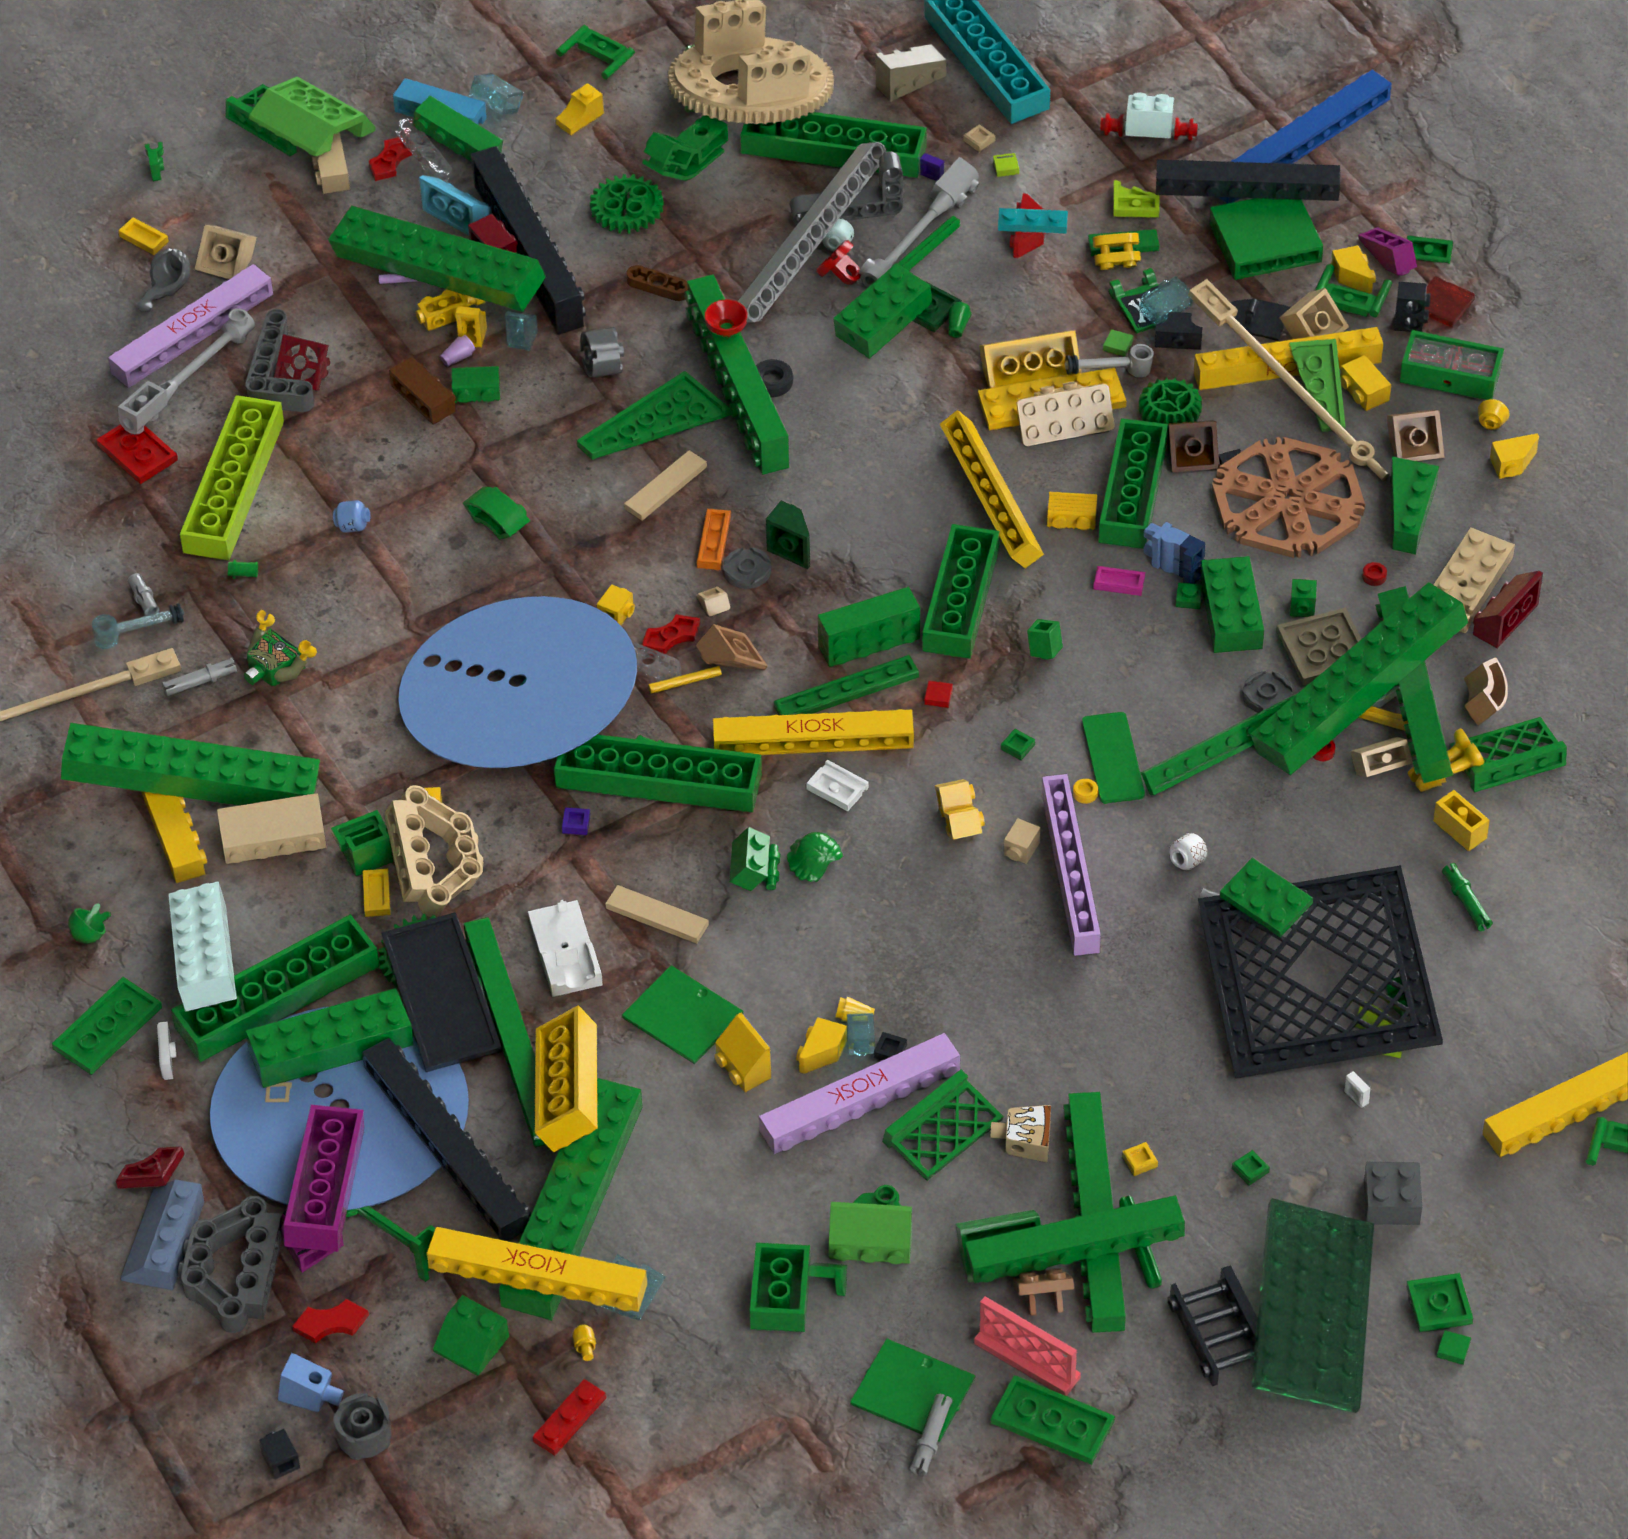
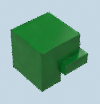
(364, 842)

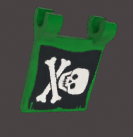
(1130, 300)

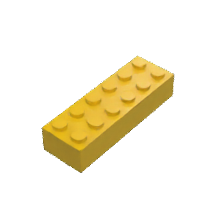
(566, 1079)

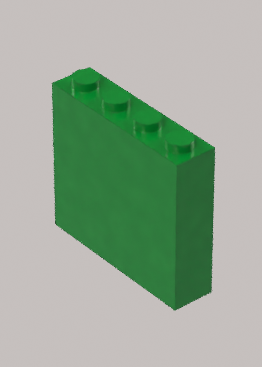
(1265, 236)

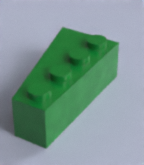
(1411, 498)

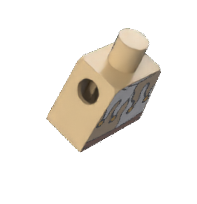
(1025, 1132)

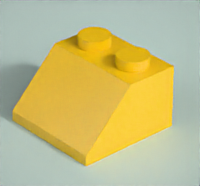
(743, 1054)

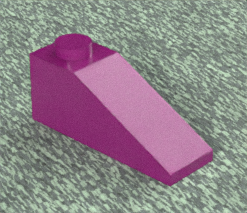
(1391, 250)

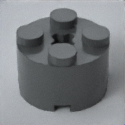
(601, 352)
(362, 1426)

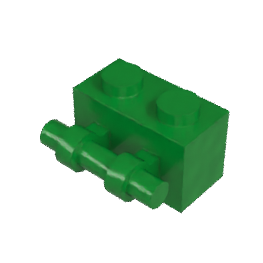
(754, 860)

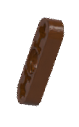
(643, 277)

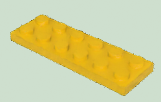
(1000, 402)

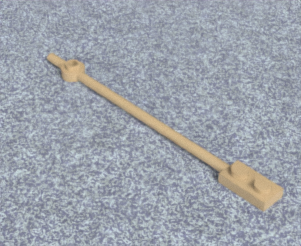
(1222, 311)
(139, 670)

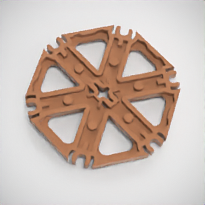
(1293, 511)

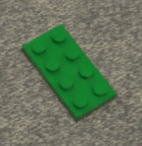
(107, 1025)
(1052, 1419)

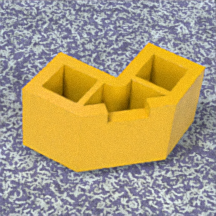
(957, 807)

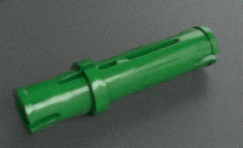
(1462, 888)

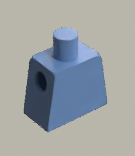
(307, 1385)

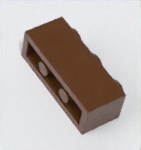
(422, 390)

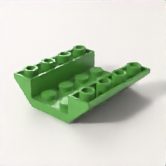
(307, 116)

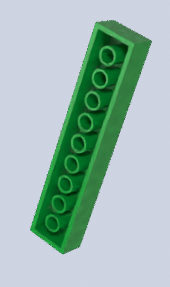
(437, 258)
(739, 380)
(1359, 678)
(184, 767)
(577, 1190)

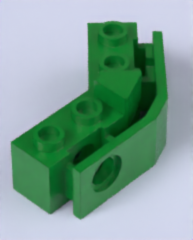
(690, 151)

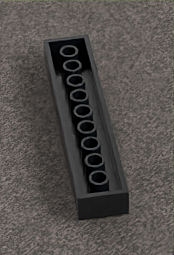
(508, 203)

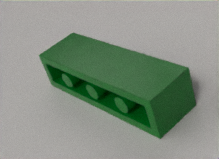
(453, 129)

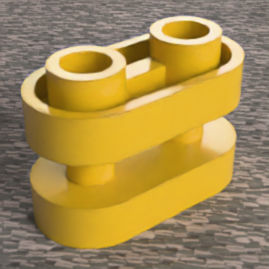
(1127, 258)

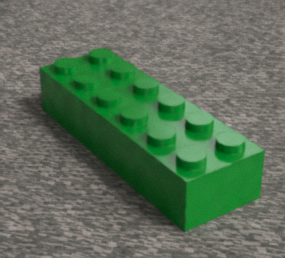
(1133, 483)
(961, 591)
(327, 1037)

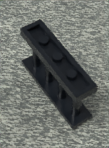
(1237, 1307)

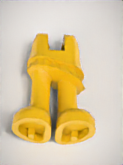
(1463, 752)

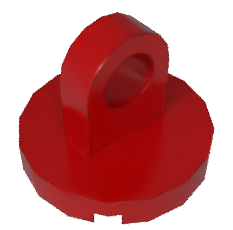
(839, 262)

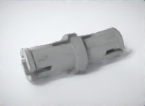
(143, 595)

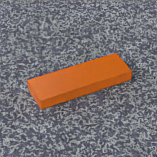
(713, 539)

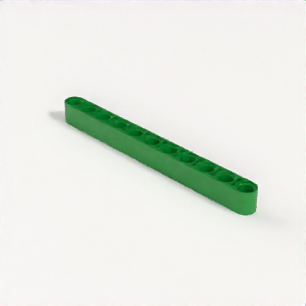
(505, 1016)

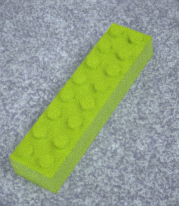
(232, 478)

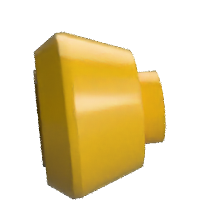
(1492, 414)

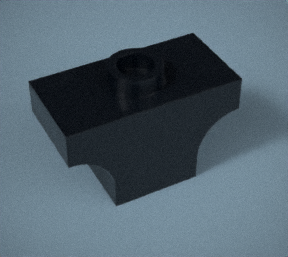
(1178, 332)

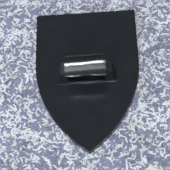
(1260, 317)

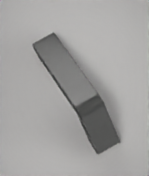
(870, 201)
(260, 382)

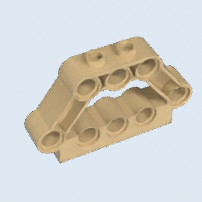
(405, 824)

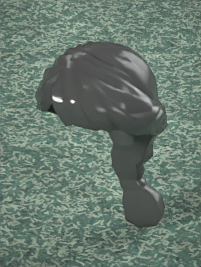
(168, 273)

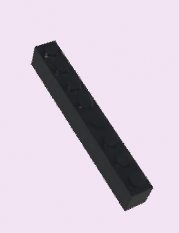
(1248, 180)

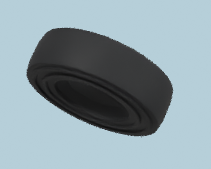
(775, 366)

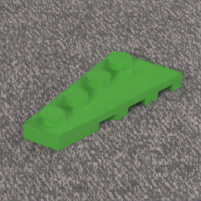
(1320, 375)

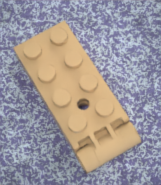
(1475, 570)

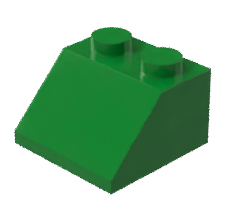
(471, 1335)

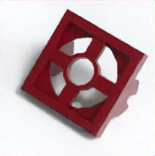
(285, 359)

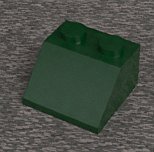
(788, 534)

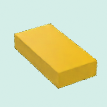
(143, 236)
(376, 892)

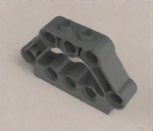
(220, 1232)

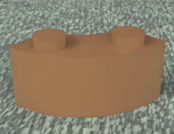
(1486, 690)

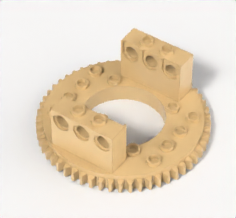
(773, 77)

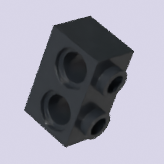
(1410, 306)

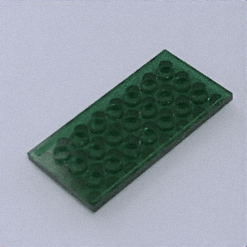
(1313, 1305)

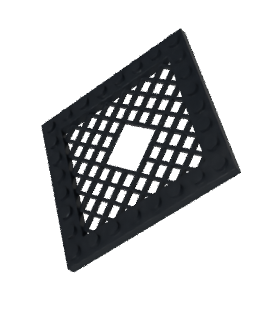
(1421, 1030)

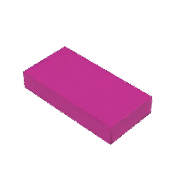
(1119, 580)

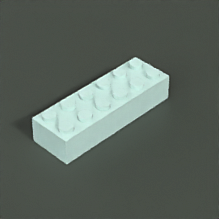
(202, 946)

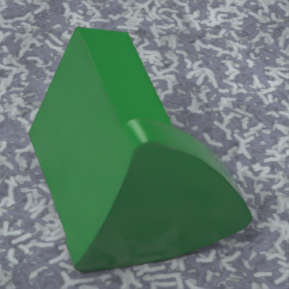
(836, 1271)

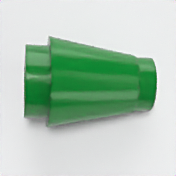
(958, 318)

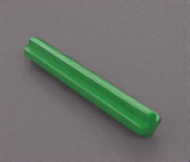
(930, 243)
(1145, 1255)

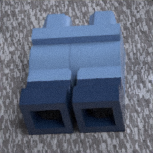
(1175, 551)

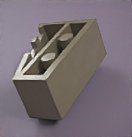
(908, 71)

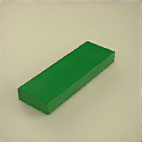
(1147, 242)

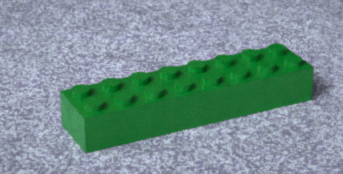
(833, 139)
(662, 772)
(279, 987)

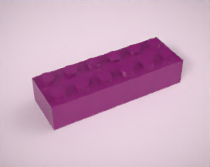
(324, 1178)

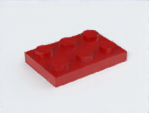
(137, 454)

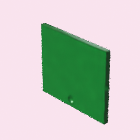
(682, 1014)
(904, 1387)

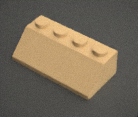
(271, 828)

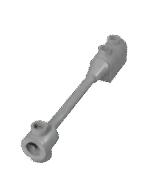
(946, 194)
(151, 399)

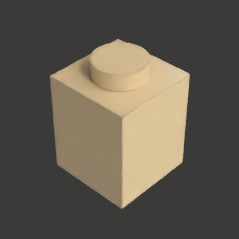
(1021, 841)

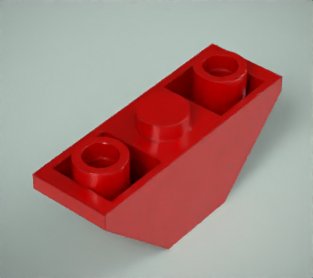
(1026, 241)

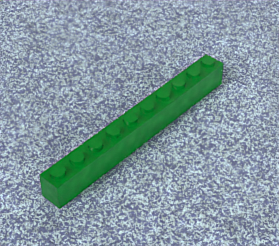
(1419, 707)
(1094, 1195)

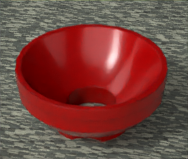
(726, 312)

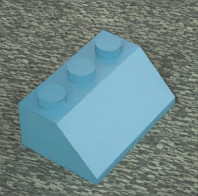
(451, 204)

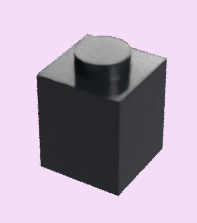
(279, 1453)

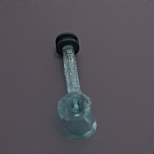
(107, 629)

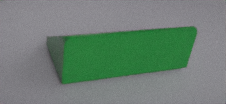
(1432, 249)

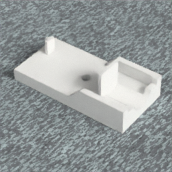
(569, 967)

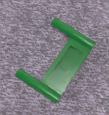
(600, 47)
(1354, 300)
(1611, 1134)

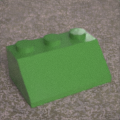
(870, 1232)

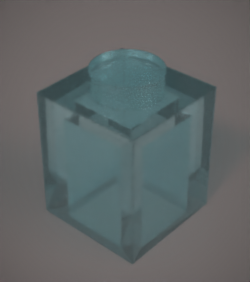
(860, 1034)

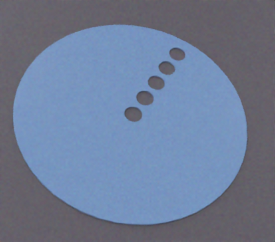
(576, 683)
(265, 1138)

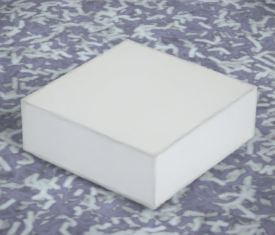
(1357, 1089)

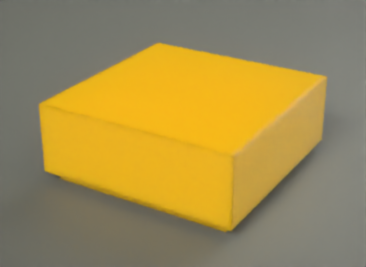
(1140, 1159)

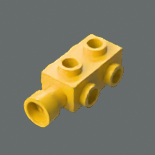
(442, 309)

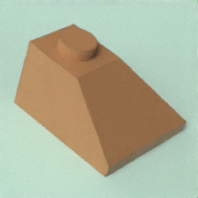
(729, 649)

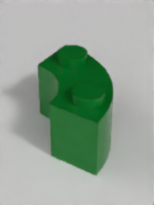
(496, 511)

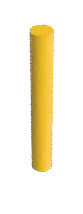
(684, 679)

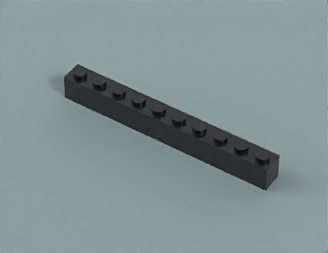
(446, 1140)

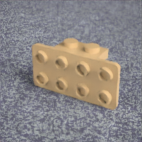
(1065, 413)

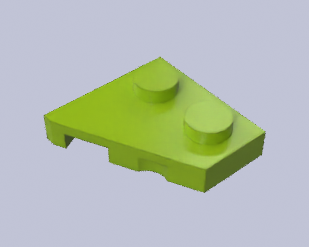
(1134, 202)

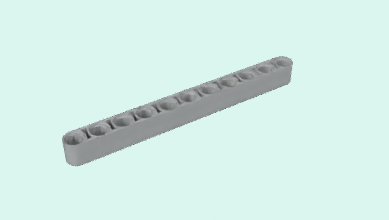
(811, 230)

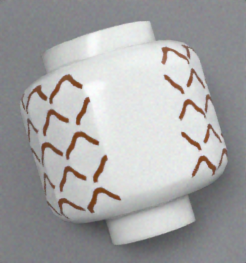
(1188, 851)

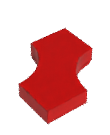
(386, 162)
(679, 630)
(344, 1318)

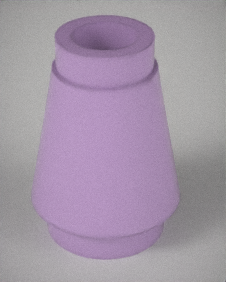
(457, 351)

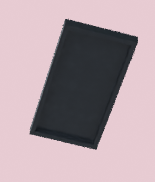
(441, 992)

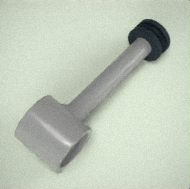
(1138, 362)

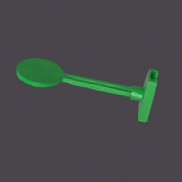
(418, 1245)

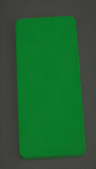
(1113, 757)

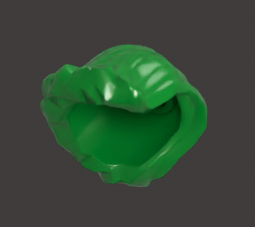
(812, 855)

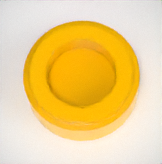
(1085, 791)

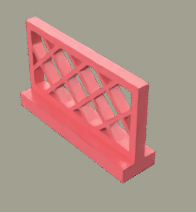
(1030, 1358)

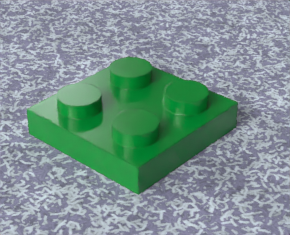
(1439, 1302)

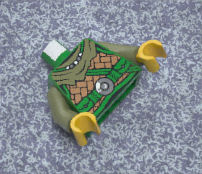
(274, 657)

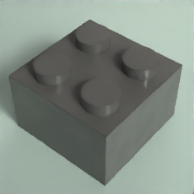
(1393, 1193)

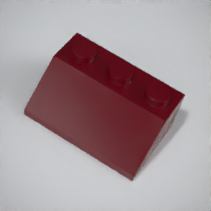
(1508, 608)

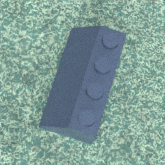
(162, 1234)

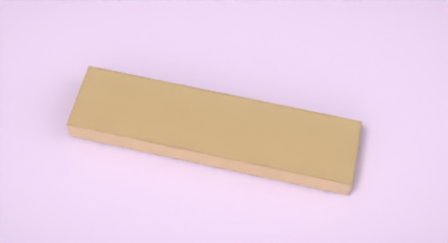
(665, 485)
(657, 914)

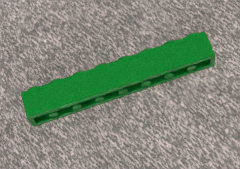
(1075, 1239)

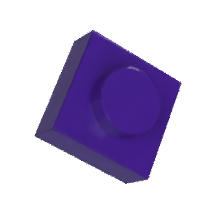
(931, 167)
(576, 821)

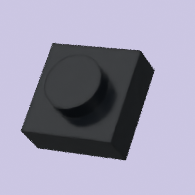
(889, 1046)

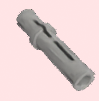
(199, 677)
(927, 1444)

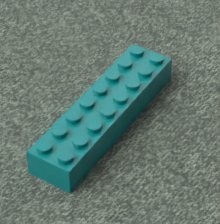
(989, 57)

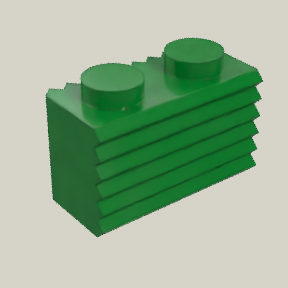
(476, 384)

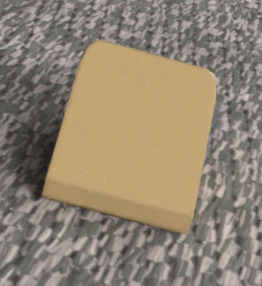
(714, 601)

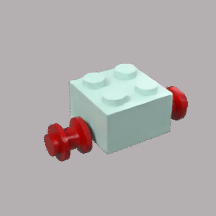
(1149, 118)

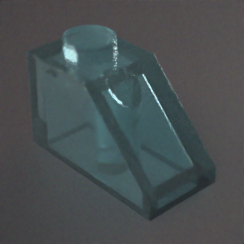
(520, 329)

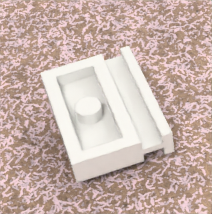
(837, 785)

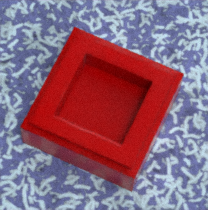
(938, 694)

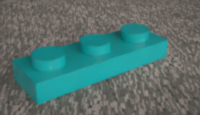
(1032, 220)

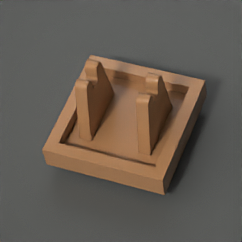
(1053, 1281)

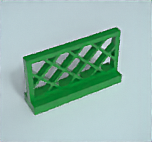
(239, 113)
(1514, 765)
(924, 1113)

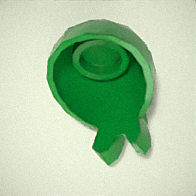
(87, 925)

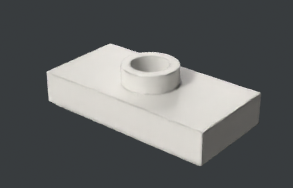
(167, 1050)

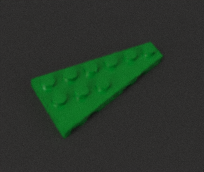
(665, 411)

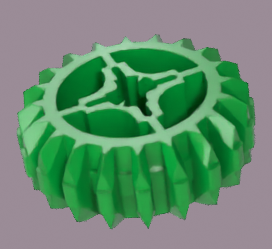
(1170, 402)

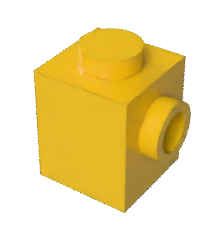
(617, 603)

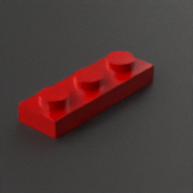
(569, 1417)

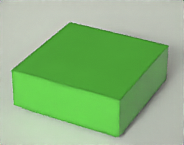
(1118, 343)

